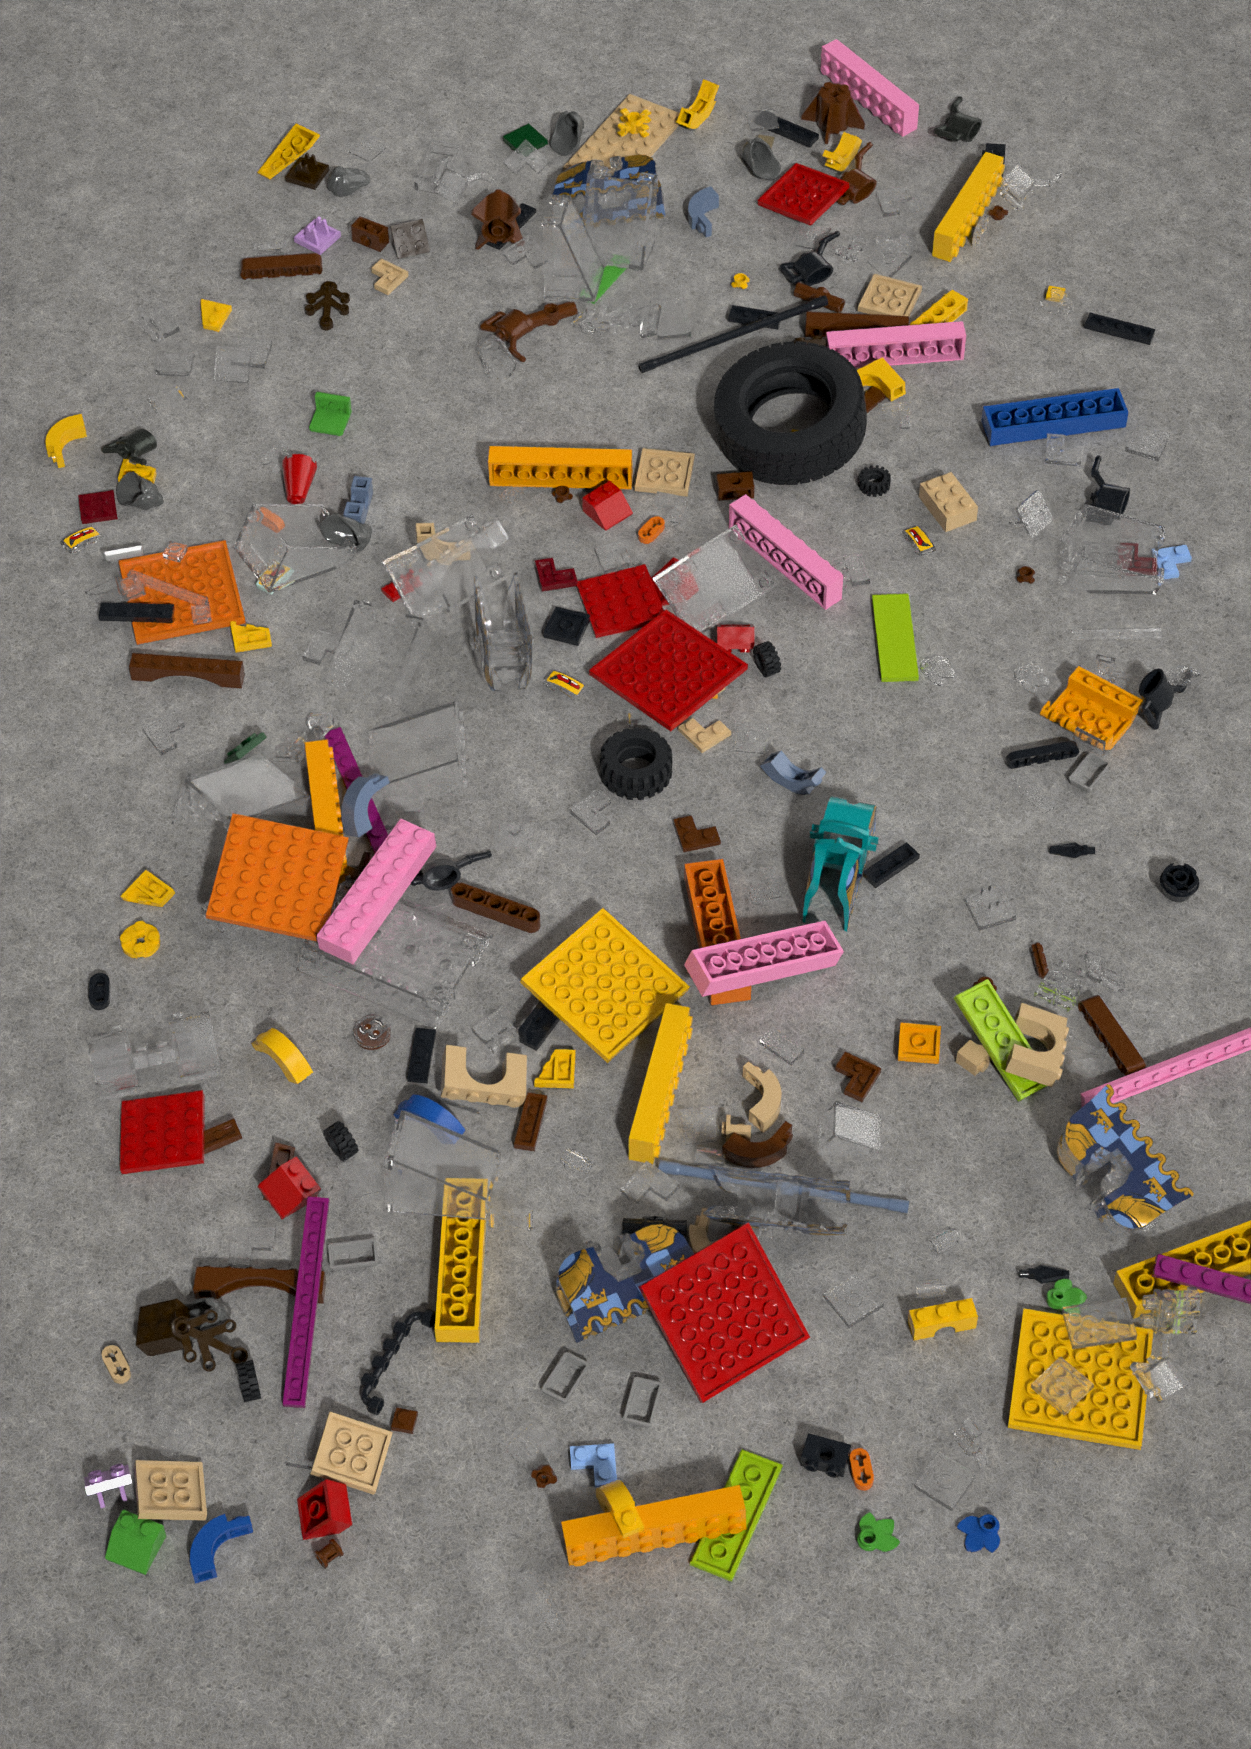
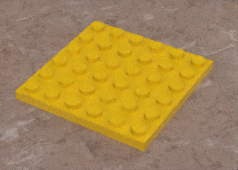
(604, 985)
(1108, 1413)

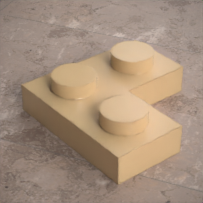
(390, 276)
(704, 738)

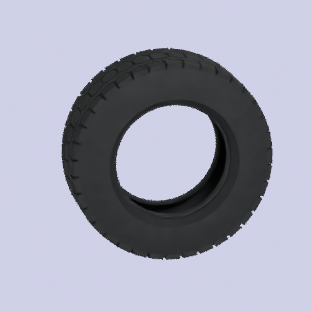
(786, 371)

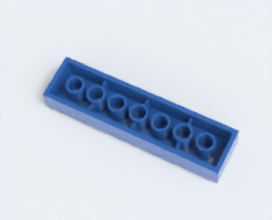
(1054, 415)

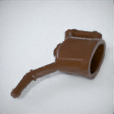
(860, 183)
(509, 328)

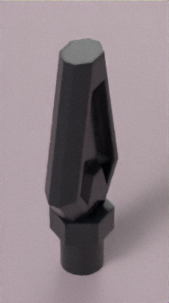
(1071, 850)
(1044, 1274)

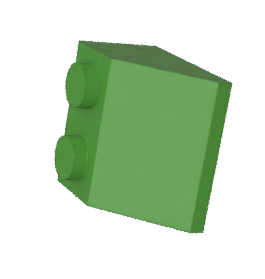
(135, 1542)

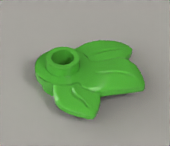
(1064, 1295)
(879, 1532)

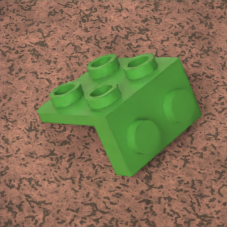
(331, 414)

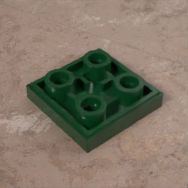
(516, 137)
(244, 747)

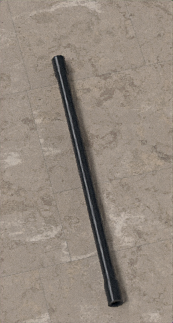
(654, 363)

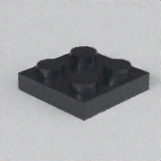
(566, 626)

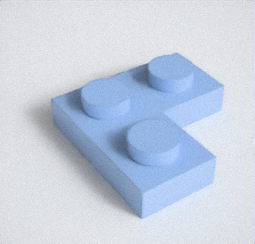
(1169, 557)
(599, 1457)

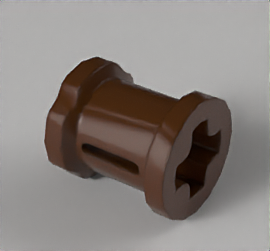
(328, 1553)

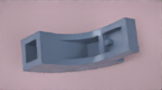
(699, 204)
(788, 775)
(356, 801)

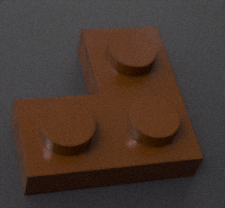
(695, 839)
(862, 1075)

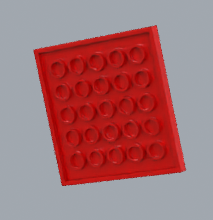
(668, 670)
(724, 1312)

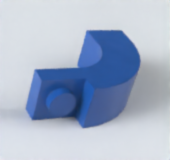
(430, 1111)
(208, 1541)

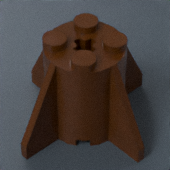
(833, 110)
(498, 219)

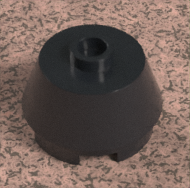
(1179, 882)

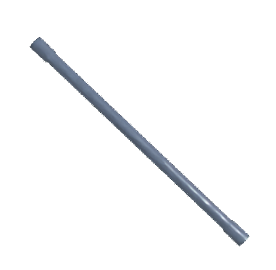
(887, 1203)

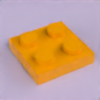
(919, 1043)

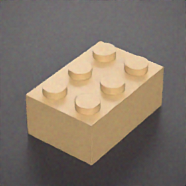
(948, 502)

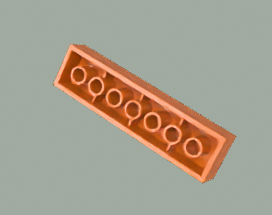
(713, 914)

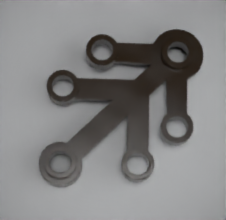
(328, 289)
(206, 1338)

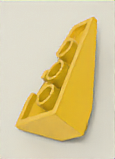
(291, 148)

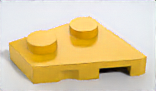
(148, 891)

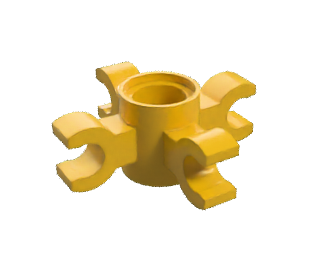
(634, 122)

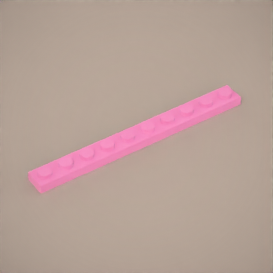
(1175, 1067)

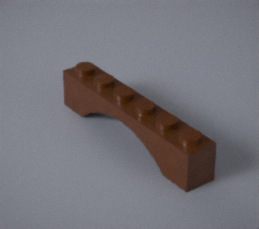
(820, 322)
(218, 671)
(219, 1281)

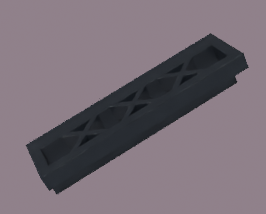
(537, 1026)

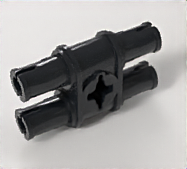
(632, 1225)

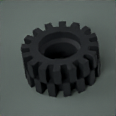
(874, 488)
(766, 659)
(340, 1141)
(248, 1381)

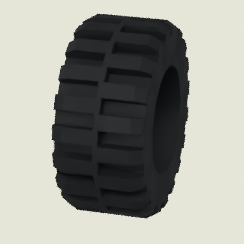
(636, 782)

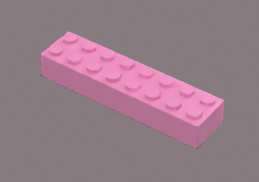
(870, 88)
(901, 344)
(786, 552)
(376, 891)
(763, 958)

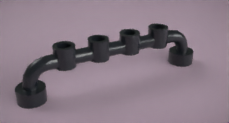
(391, 1347)

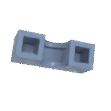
(360, 499)

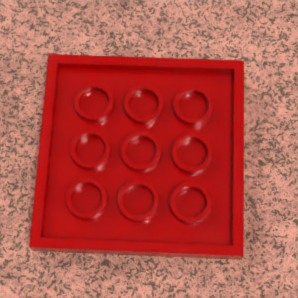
(803, 194)
(620, 600)
(162, 1132)

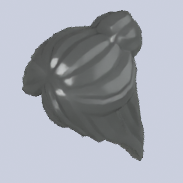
(567, 133)
(761, 159)
(346, 180)
(138, 492)
(337, 528)
(199, 1306)

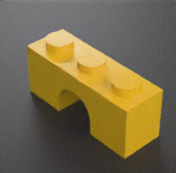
(927, 1320)

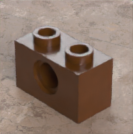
(370, 234)
(735, 485)

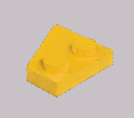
(214, 314)
(146, 472)
(250, 637)
(558, 1071)

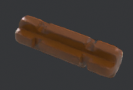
(1039, 960)

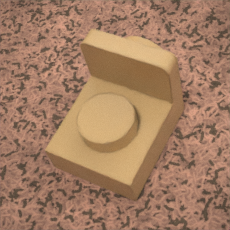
(740, 1129)

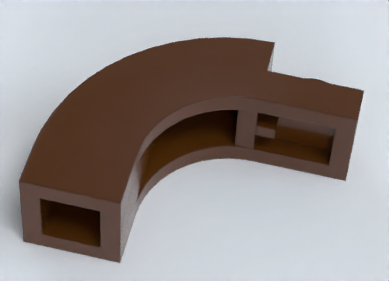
(758, 1154)

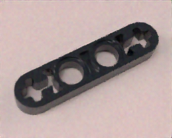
(1023, 757)

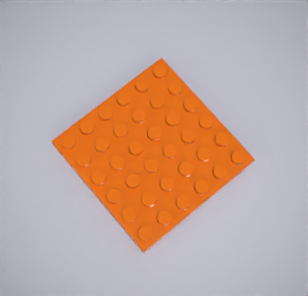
(204, 571)
(277, 877)

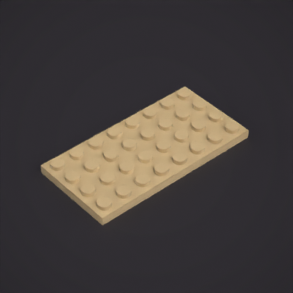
(607, 143)

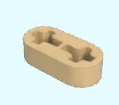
(120, 1362)

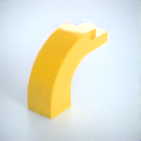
(701, 108)
(843, 153)
(62, 433)
(284, 1054)
(618, 1501)

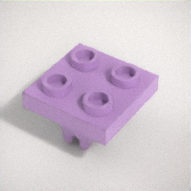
(317, 236)
(101, 1481)

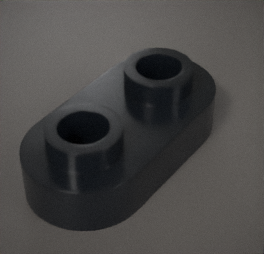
(99, 992)

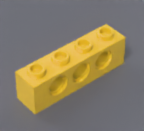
(945, 310)

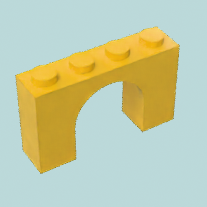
(883, 377)

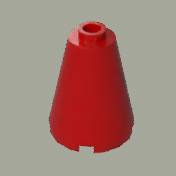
(298, 477)

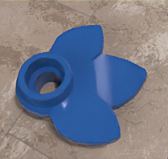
(978, 1535)

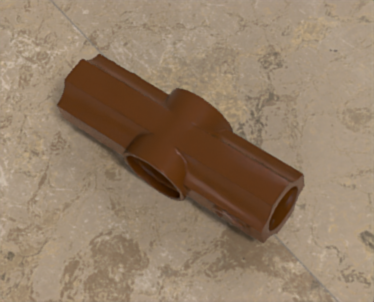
(809, 293)
(553, 313)

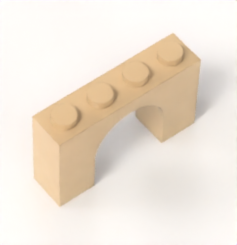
(1051, 1031)
(459, 1085)

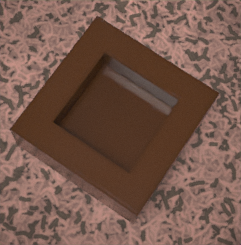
(404, 1420)

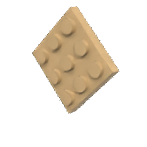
(889, 297)
(664, 472)
(351, 1453)
(170, 1490)

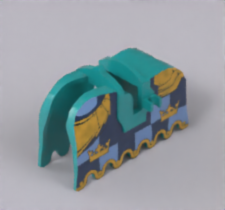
(848, 820)

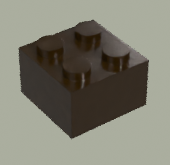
(154, 1325)

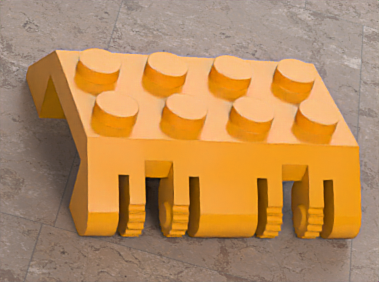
(1094, 707)

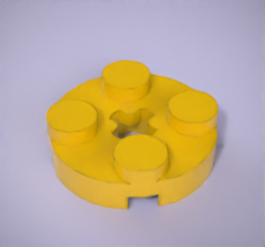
(140, 930)

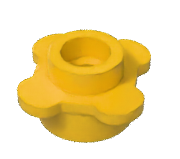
(740, 281)

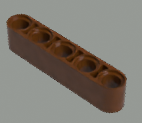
(281, 266)
(496, 907)
(1112, 1035)

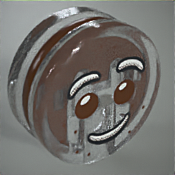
(372, 1034)

